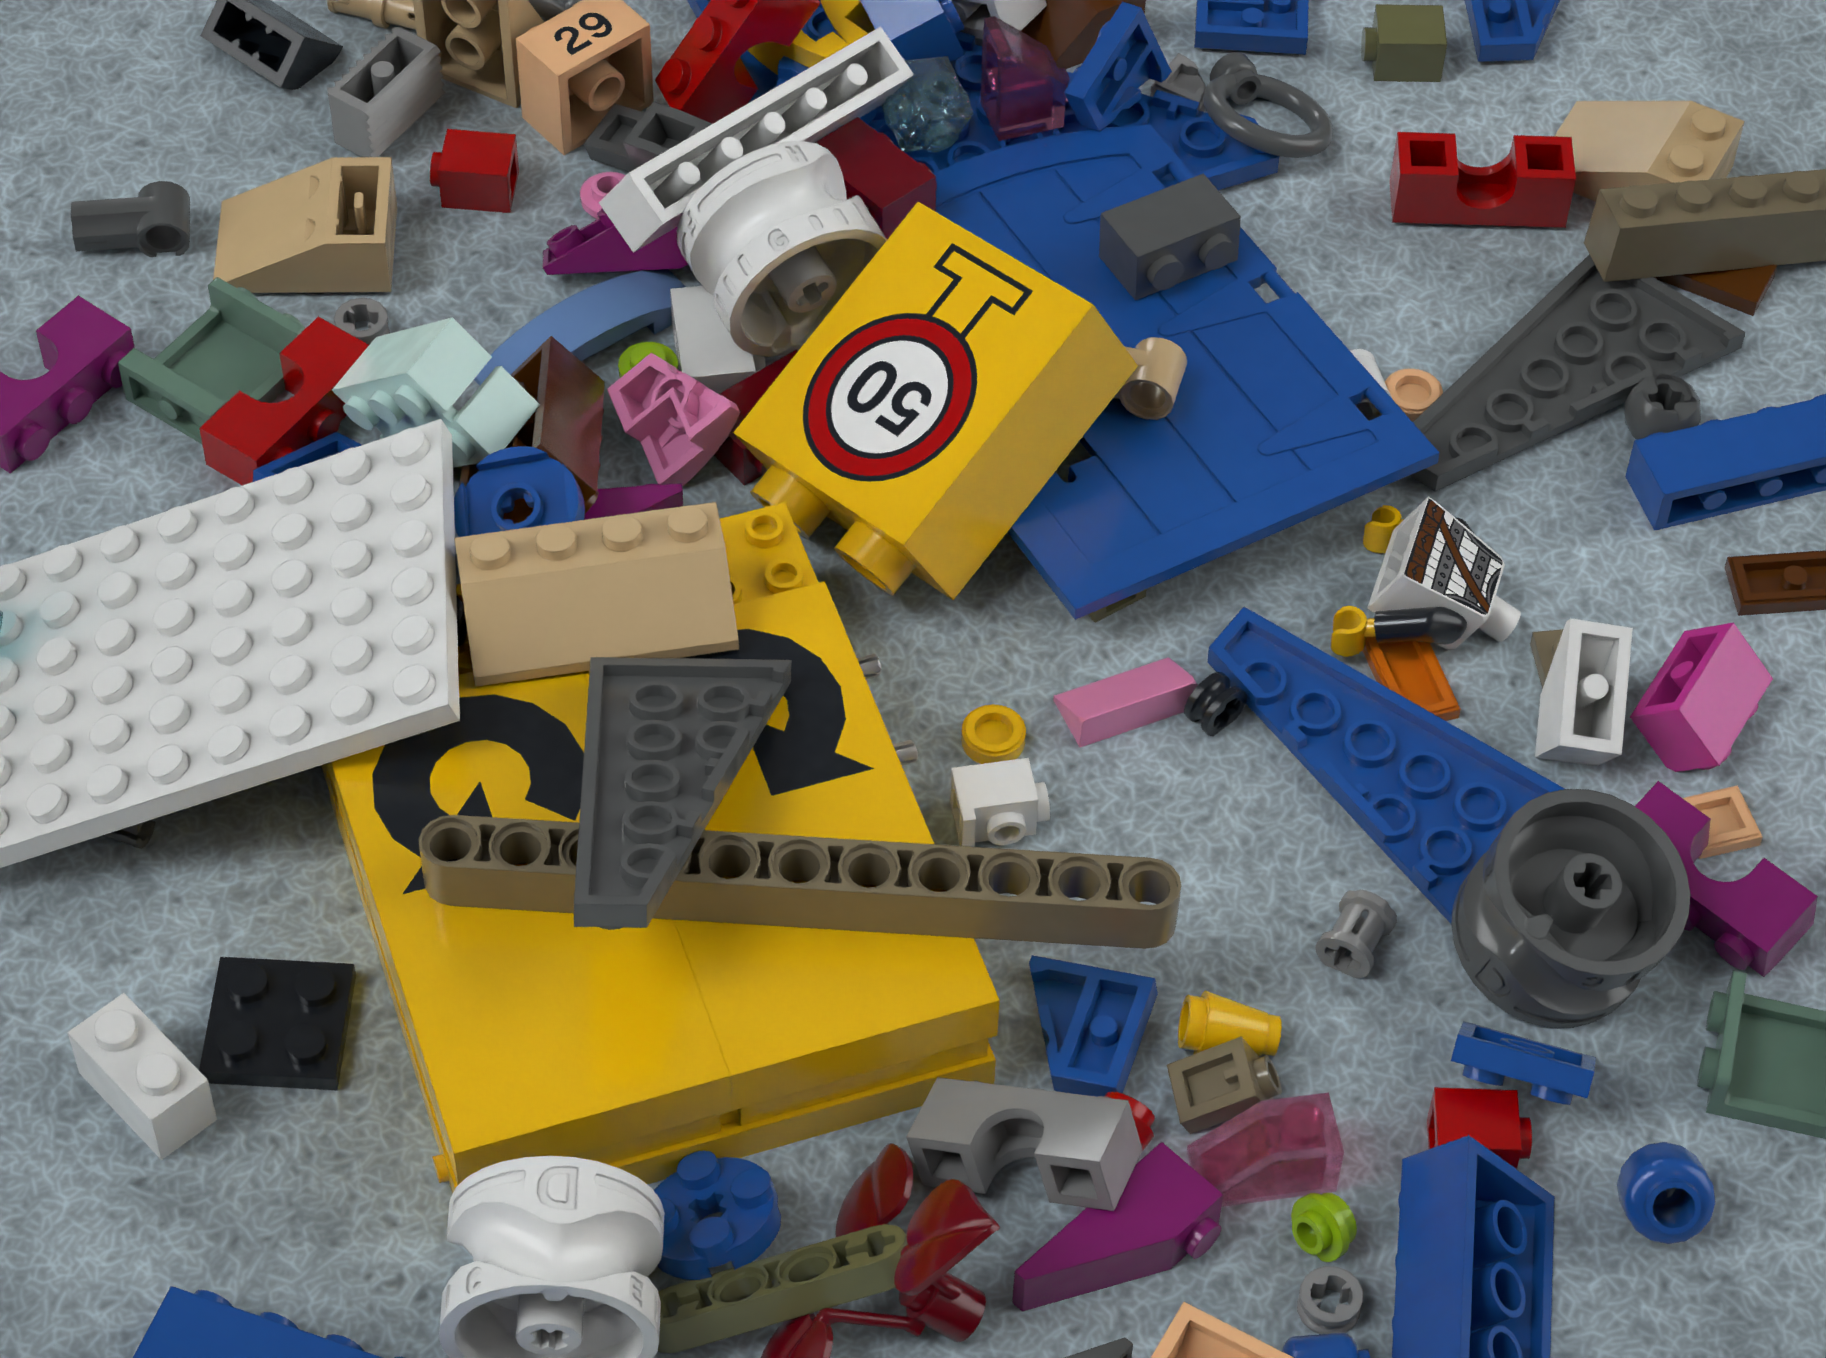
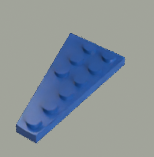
(1394, 767)

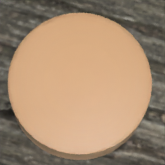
(1413, 391)

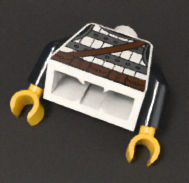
(1431, 586)

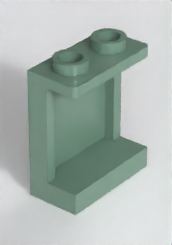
(213, 359)
(1765, 1061)

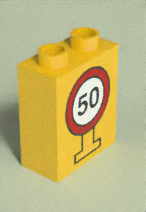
(932, 404)

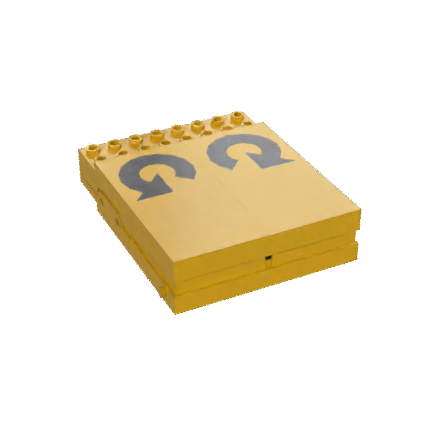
(677, 1029)

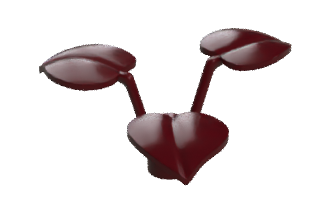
(938, 1237)

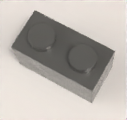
(1169, 236)

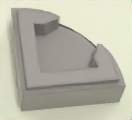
(1182, 81)

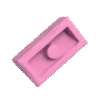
(1125, 701)

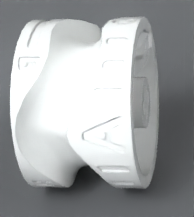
(777, 243)
(555, 1262)

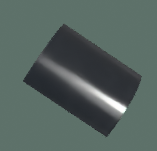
(270, 41)

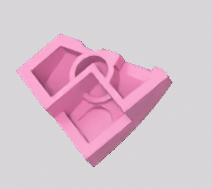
(672, 418)

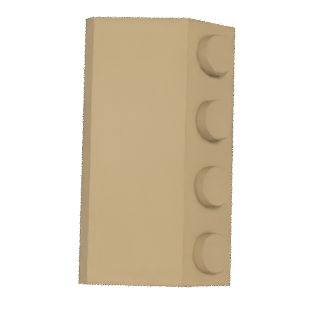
(596, 588)

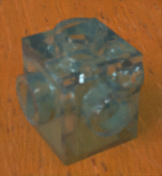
(928, 107)

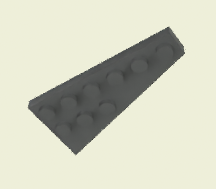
(1566, 365)
(656, 767)

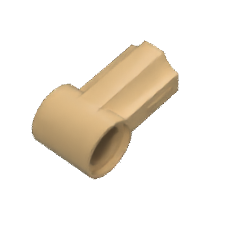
(1156, 381)

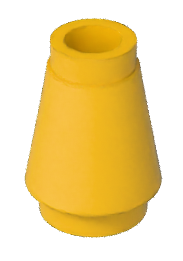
(1216, 1020)

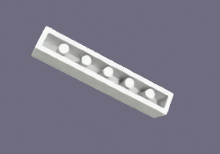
(801, 109)

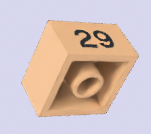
(582, 67)

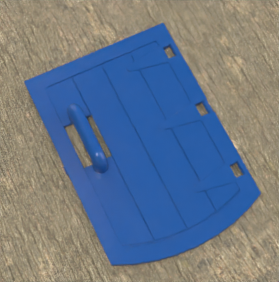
(1262, 411)

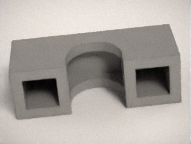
(976, 1128)

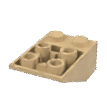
(312, 230)

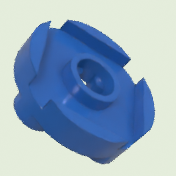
(511, 476)
(712, 1186)

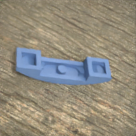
(593, 318)

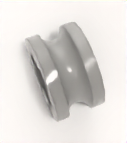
(362, 310)
(1315, 1285)

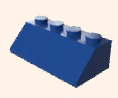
(1472, 1257)

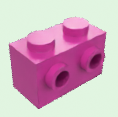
(1701, 698)

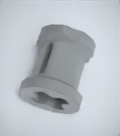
(1343, 936)

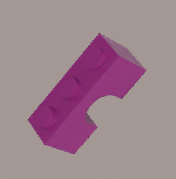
(82, 358)
(1748, 918)

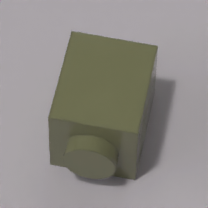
(1406, 43)

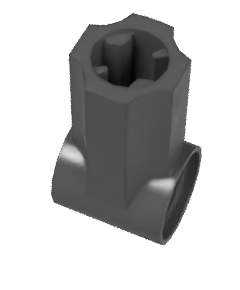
(152, 221)

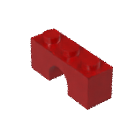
(706, 68)
(1524, 189)
(255, 432)

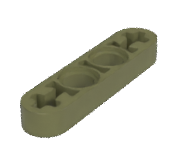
(779, 1288)

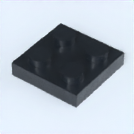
(278, 1023)

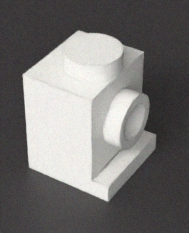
(997, 802)

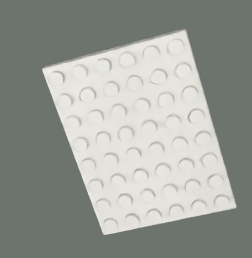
(228, 643)

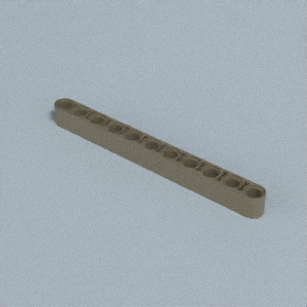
(833, 890)

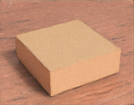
(1731, 821)

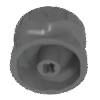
(1570, 908)

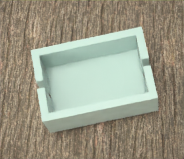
(418, 377)

